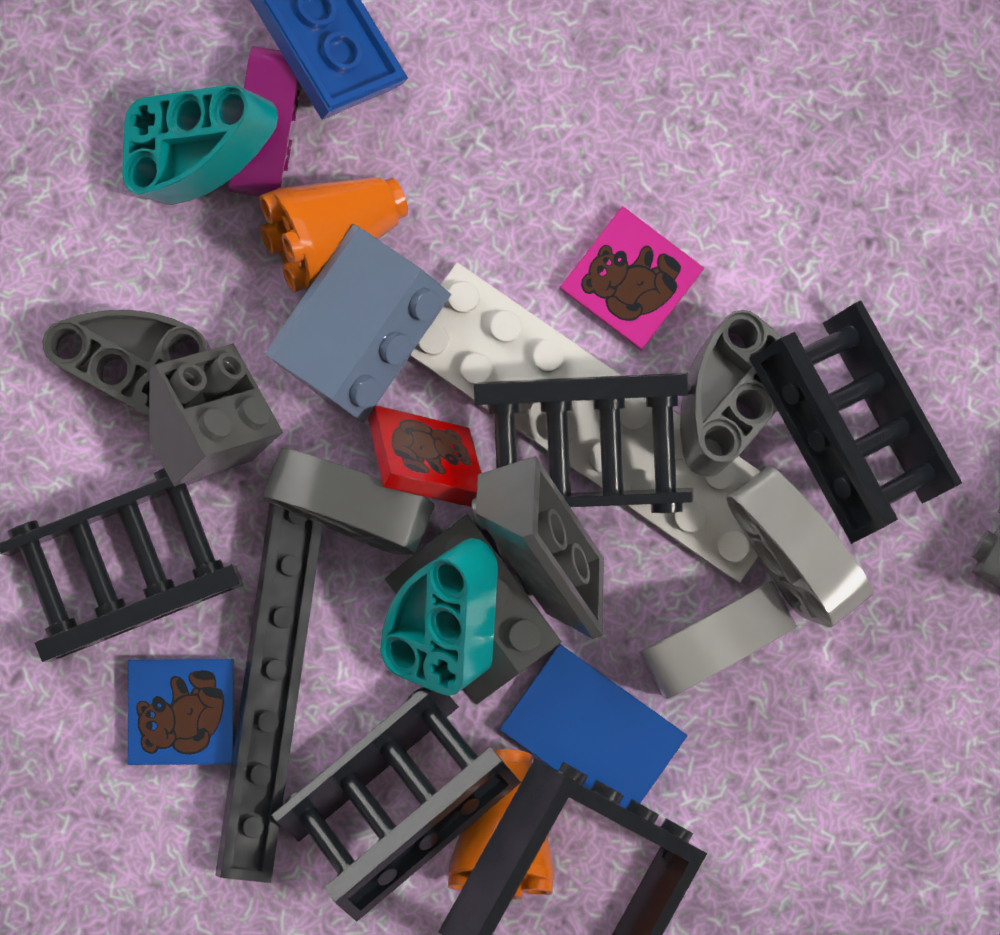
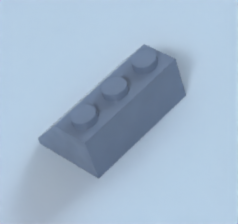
(358, 323)

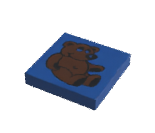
(180, 711)

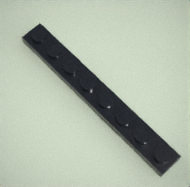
(269, 696)

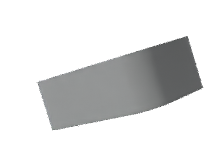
(799, 549)
(718, 640)

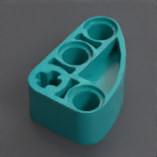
(193, 141)
(444, 620)

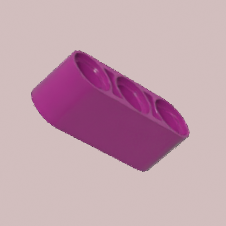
(273, 79)

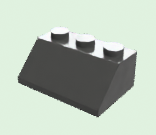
(543, 543)
(519, 627)

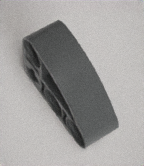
(120, 334)
(716, 382)
(348, 502)

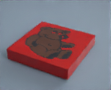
(425, 456)

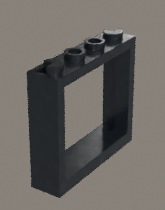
(525, 830)

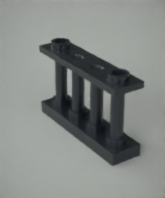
(608, 397)
(824, 437)
(112, 614)
(420, 835)

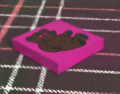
(631, 278)

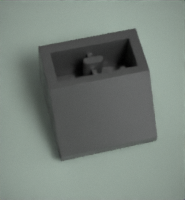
(207, 414)

